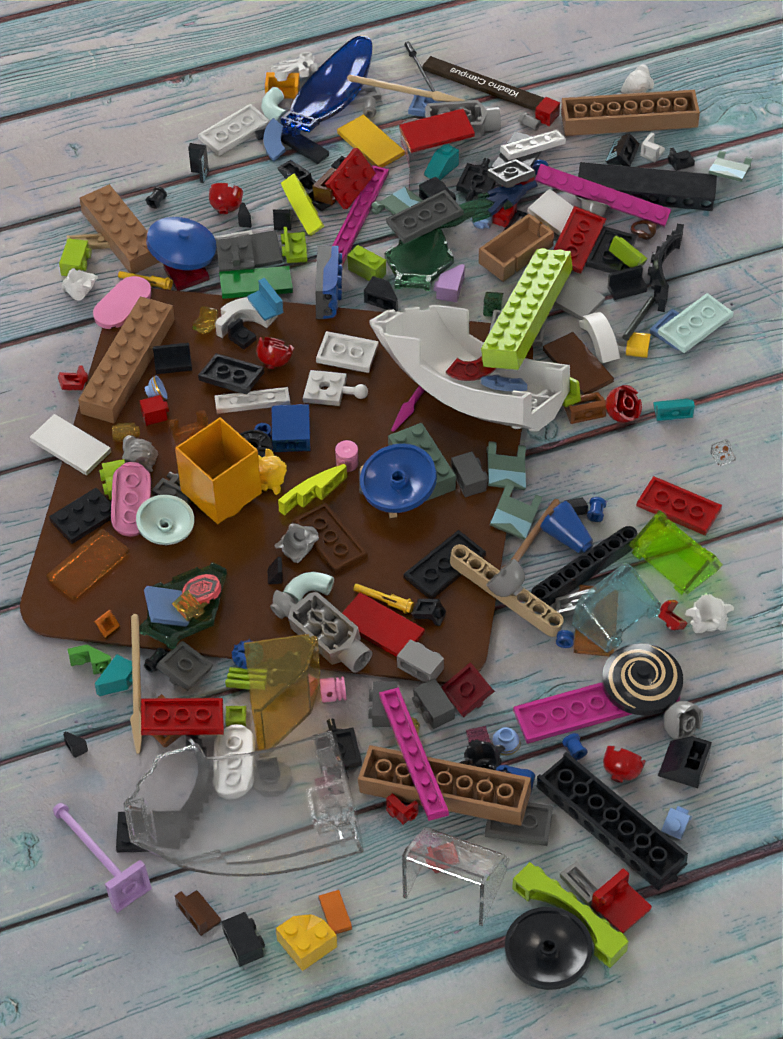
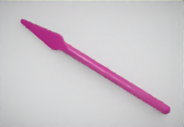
(407, 408)

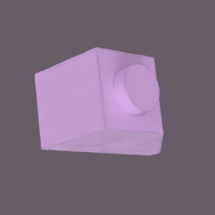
(450, 284)

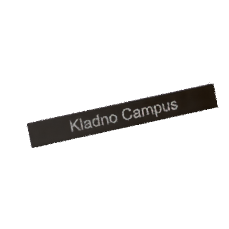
(482, 83)

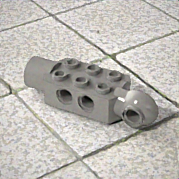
(481, 118)
(335, 632)

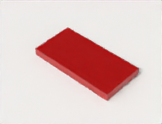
(437, 130)
(580, 236)
(679, 505)
(382, 624)
(182, 716)

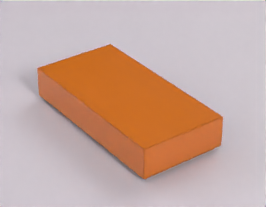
(335, 912)

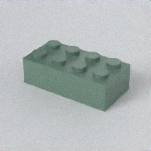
(419, 436)

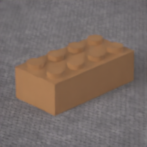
(515, 247)

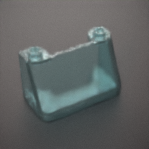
(614, 606)

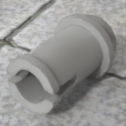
(369, 110)
(529, 121)

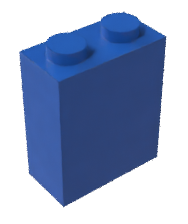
(291, 428)

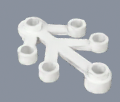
(286, 67)

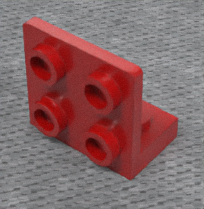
(620, 902)

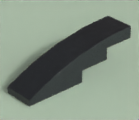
(305, 178)

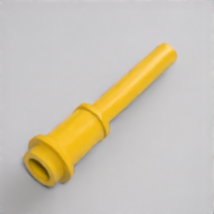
(164, 283)
(401, 604)

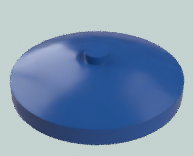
(181, 243)
(398, 478)

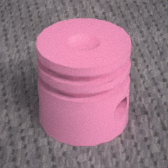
(347, 454)
(332, 689)

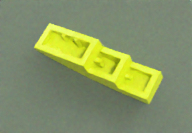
(302, 204)
(316, 486)

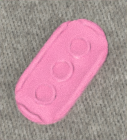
(120, 301)
(129, 490)

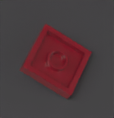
(186, 278)
(467, 690)

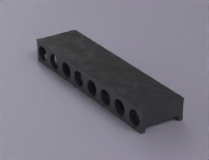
(655, 182)
(613, 821)

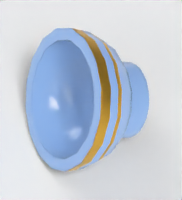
(155, 388)
(507, 738)

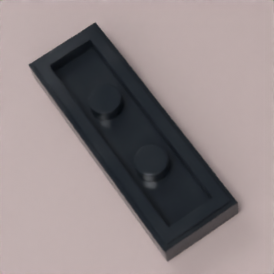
(305, 147)

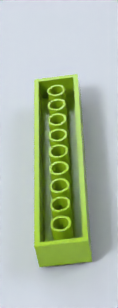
(526, 309)

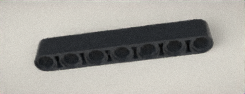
(585, 566)

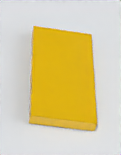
(371, 141)

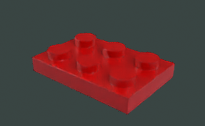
(350, 178)

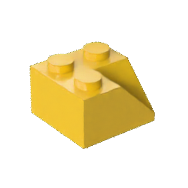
(306, 939)

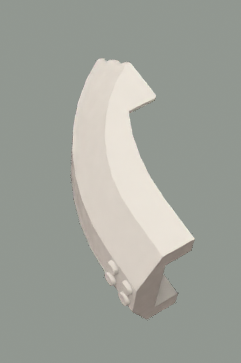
(433, 338)

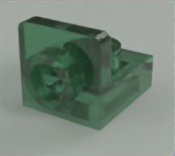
(492, 302)

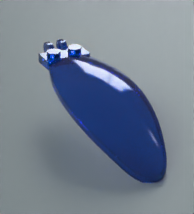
(325, 89)

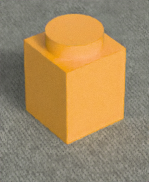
(218, 470)

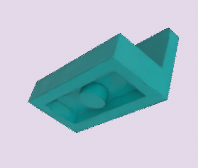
(674, 409)

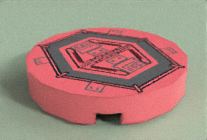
(203, 587)

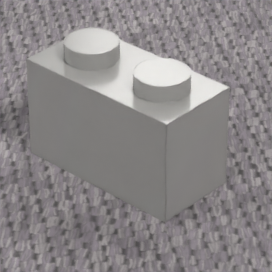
(420, 661)

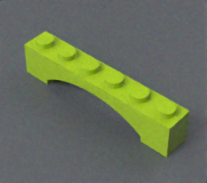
(536, 885)

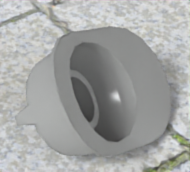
(593, 206)

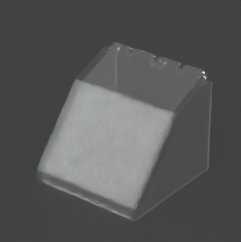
(457, 859)

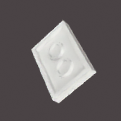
(347, 352)

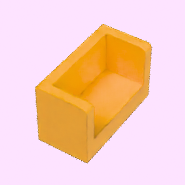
(288, 87)

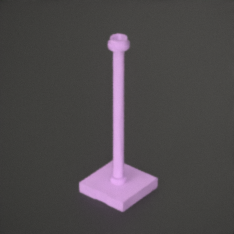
(125, 885)

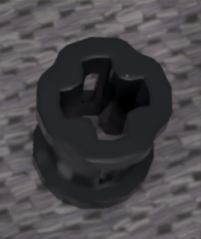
(156, 197)

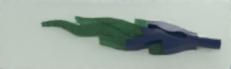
(490, 203)

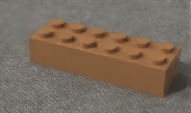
(119, 228)

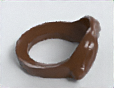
(641, 234)

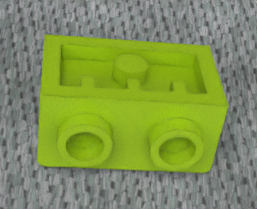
(294, 247)

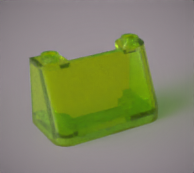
(674, 554)

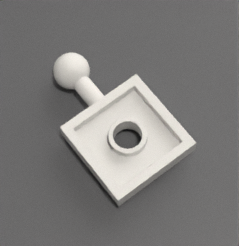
(333, 394)

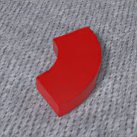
(468, 370)

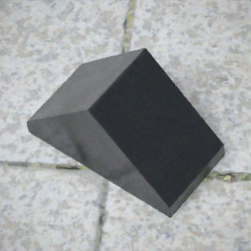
(282, 218)

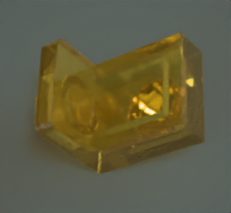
(206, 321)
(189, 606)

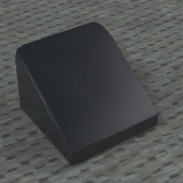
(244, 216)
(579, 505)
(275, 572)
(75, 744)

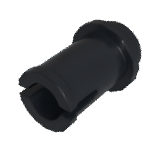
(151, 663)

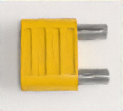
(636, 345)

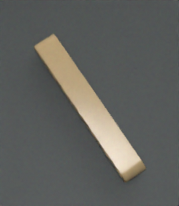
(525, 610)

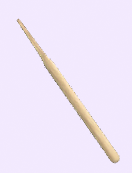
(436, 95)
(136, 716)

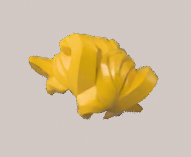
(271, 471)

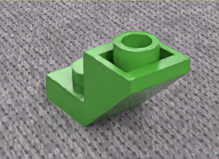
(85, 653)

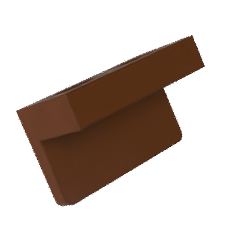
(197, 911)

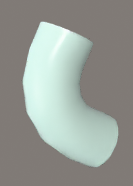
(270, 104)
(309, 582)

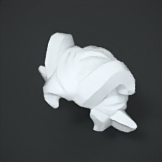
(638, 81)
(78, 283)
(709, 614)

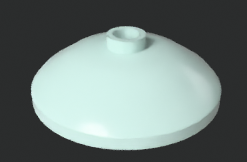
(168, 512)

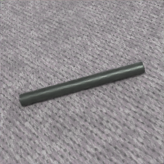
(628, 333)

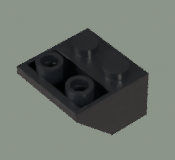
(686, 760)

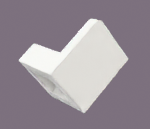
(651, 150)

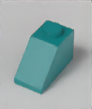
(442, 162)
(115, 677)

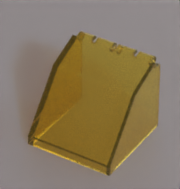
(282, 685)

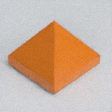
(107, 623)

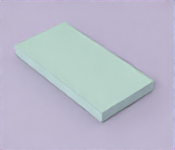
(695, 323)

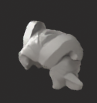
(139, 451)
(297, 541)

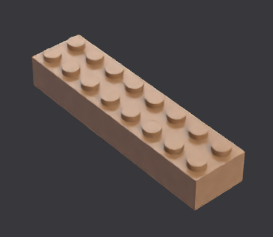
(630, 112)
(126, 360)
(464, 787)

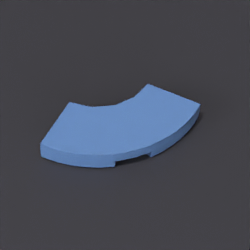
(272, 140)
(504, 384)

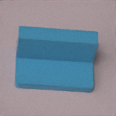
(266, 301)

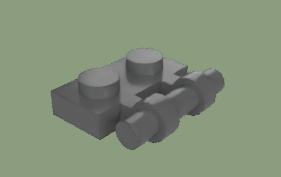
(170, 487)

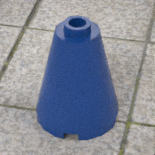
(567, 528)

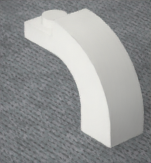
(237, 309)
(601, 335)

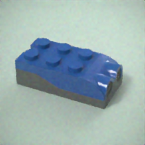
(328, 281)

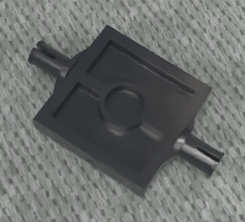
(475, 180)
(347, 744)

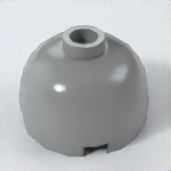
(508, 580)
(682, 719)

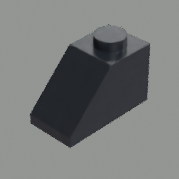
(380, 294)

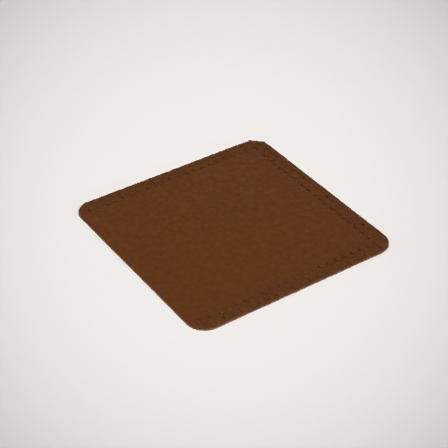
(248, 539)

